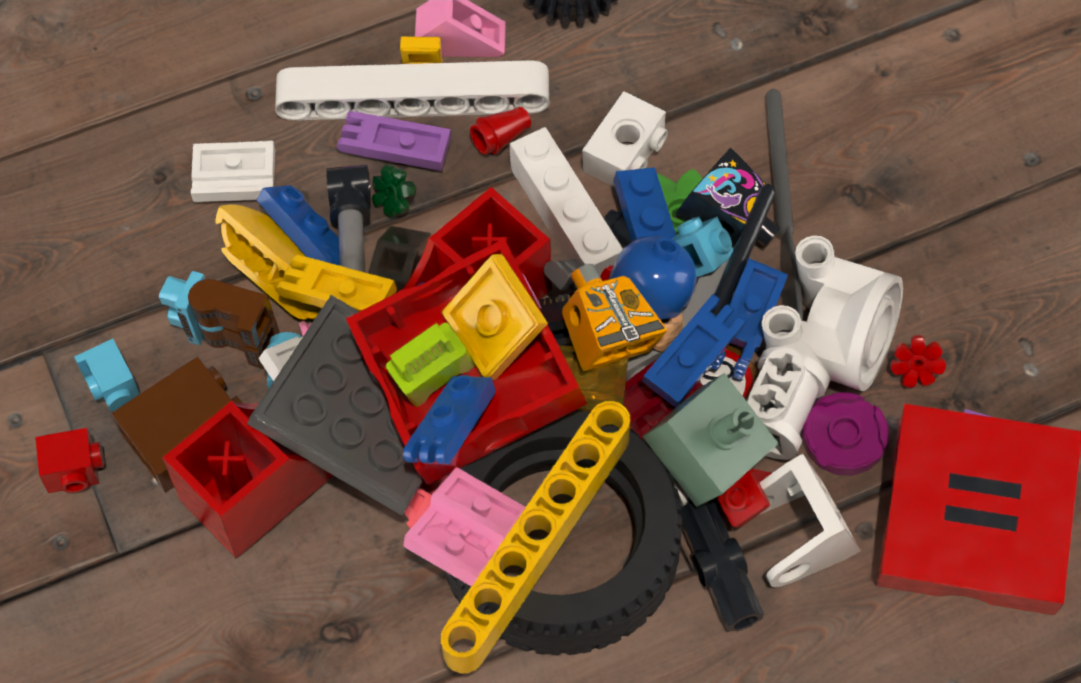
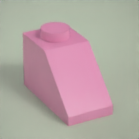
(463, 28)

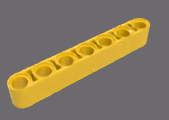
(533, 554)

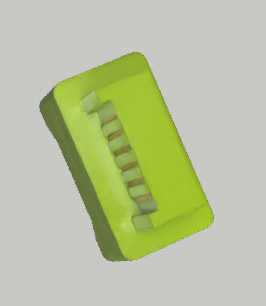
(429, 362)

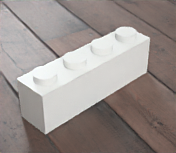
(562, 201)

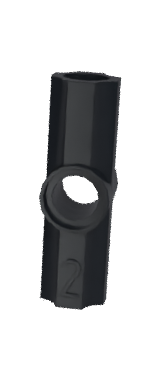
(720, 566)

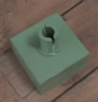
(710, 440)

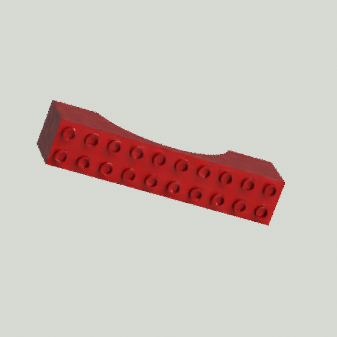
(246, 481)

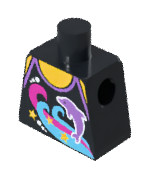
(728, 194)

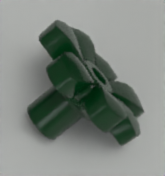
(392, 191)

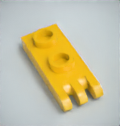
(316, 280)

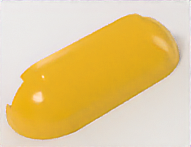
(261, 252)

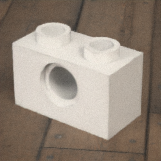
(627, 121)

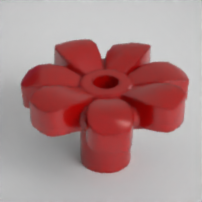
(918, 361)

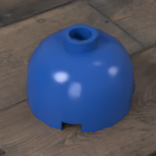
(660, 272)

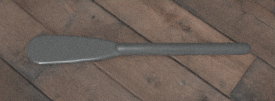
(792, 290)

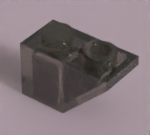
(398, 254)

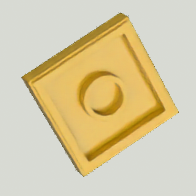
(494, 317)

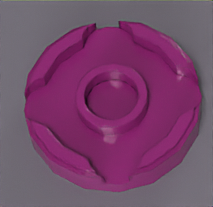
(845, 434)

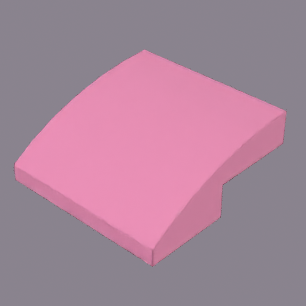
(463, 526)

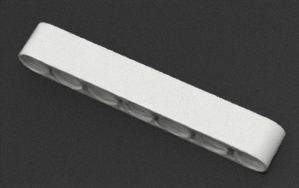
(412, 89)

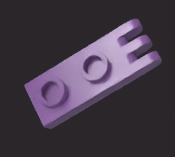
(395, 140)

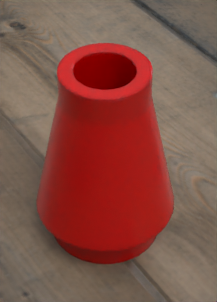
(498, 130)

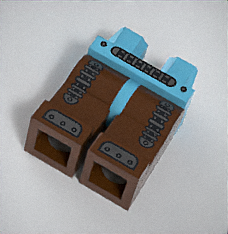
(220, 314)

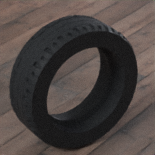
(621, 604)

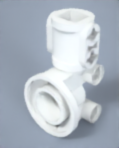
(841, 342)

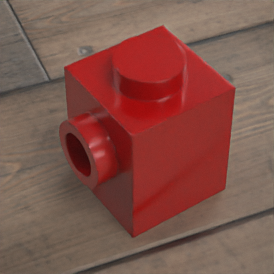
(68, 460)

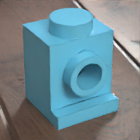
(107, 374)

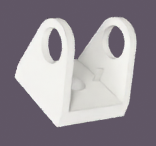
(829, 547)

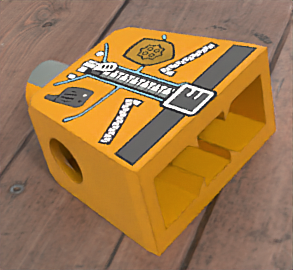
(609, 319)

